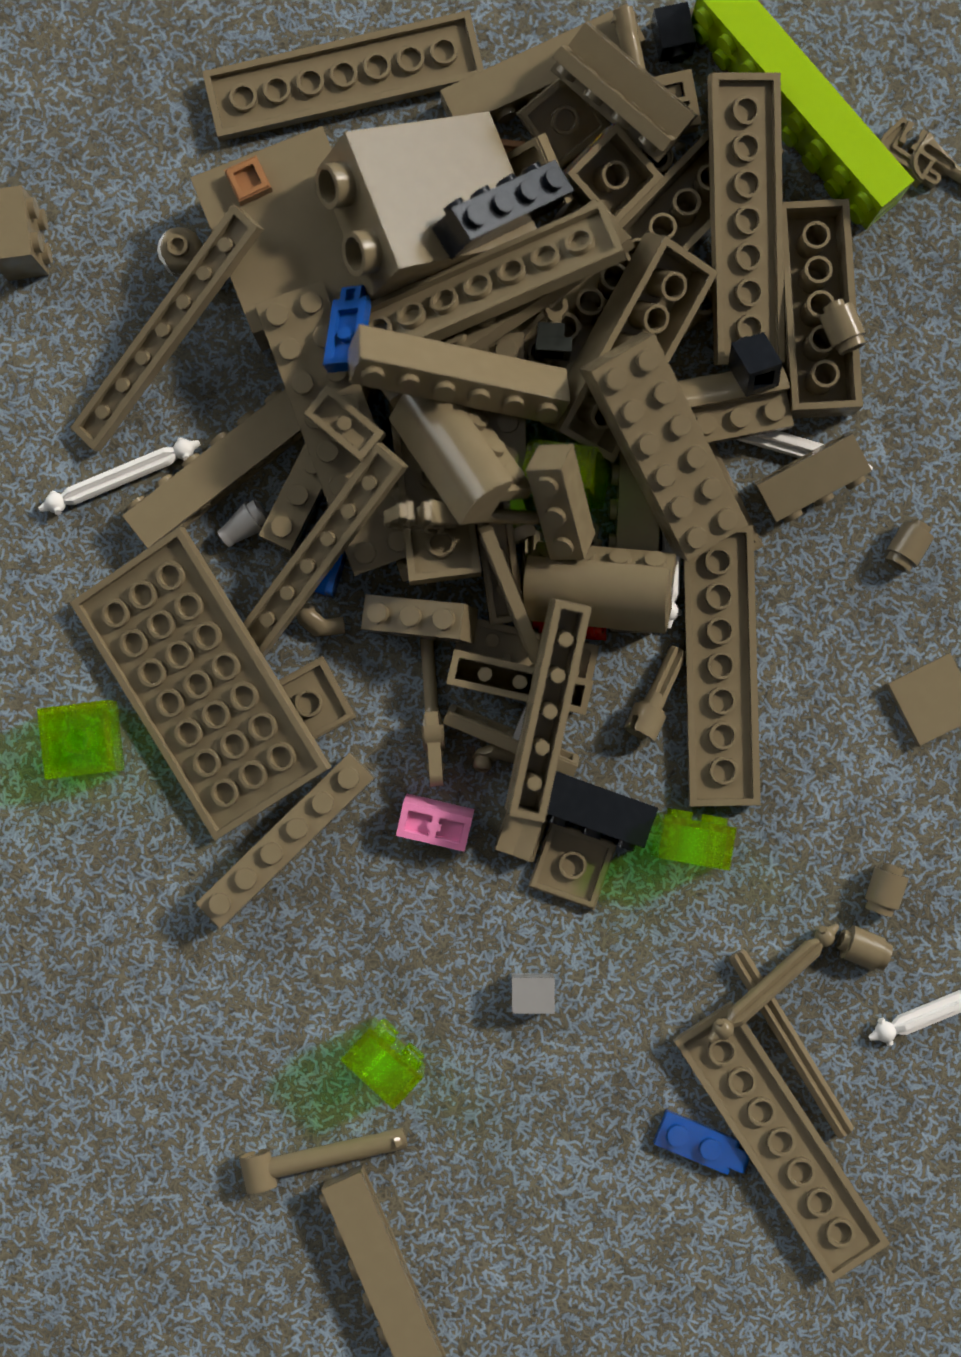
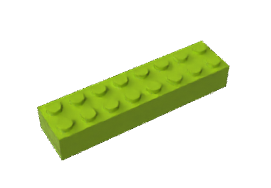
(812, 111)

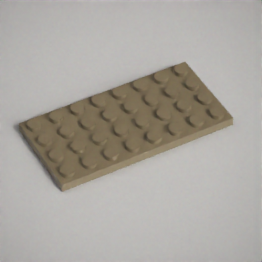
(200, 683)

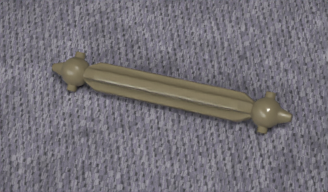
(773, 983)

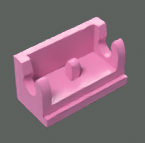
(435, 822)

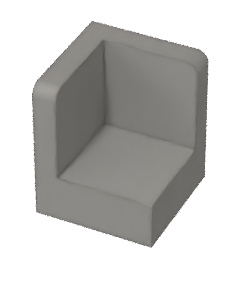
(533, 993)

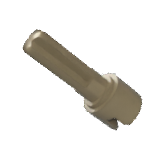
(647, 715)

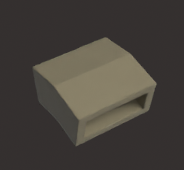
(520, 837)

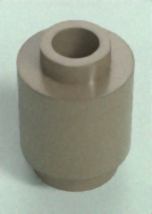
(843, 326)
(909, 545)
(886, 889)
(864, 948)

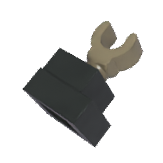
(550, 336)

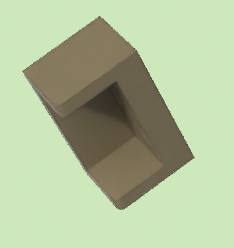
(344, 423)

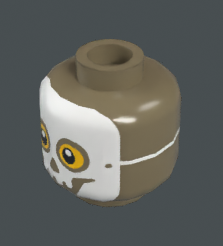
(177, 249)

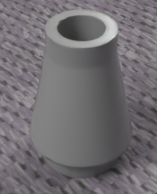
(244, 523)

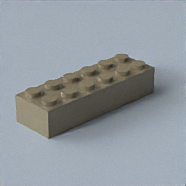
(815, 274)
(653, 296)
(664, 445)

